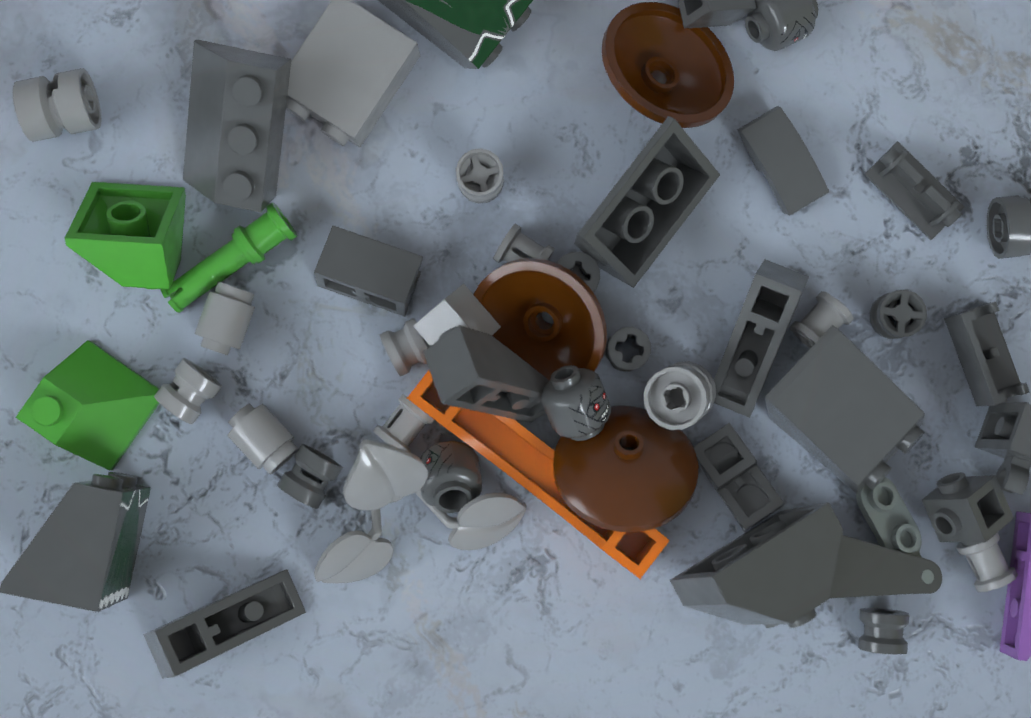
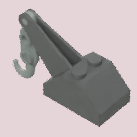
(803, 560)

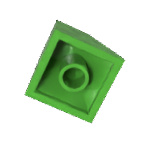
(131, 232)
(91, 406)

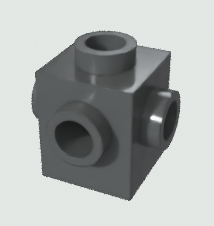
(967, 508)

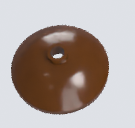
(665, 66)
(527, 287)
(626, 487)

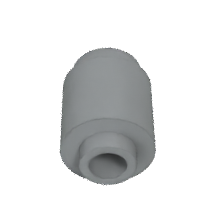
(225, 318)
(262, 437)

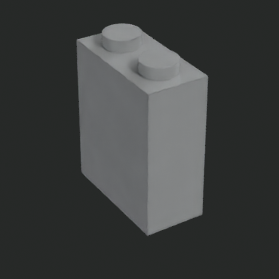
(349, 71)

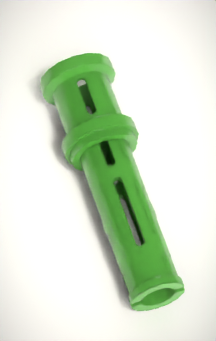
(247, 246)

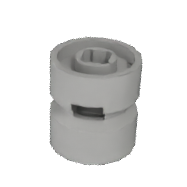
(49, 107)
(679, 395)

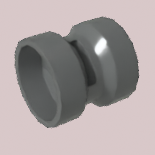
(302, 484)

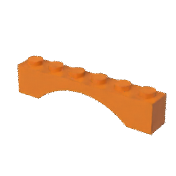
(531, 465)

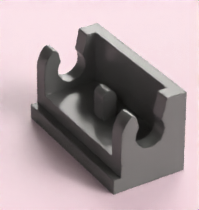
(368, 270)
(984, 355)

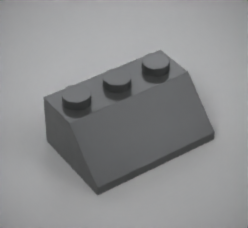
(235, 124)
(647, 204)

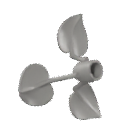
(386, 476)

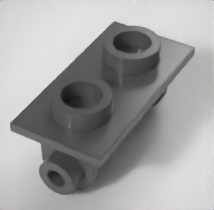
(914, 191)

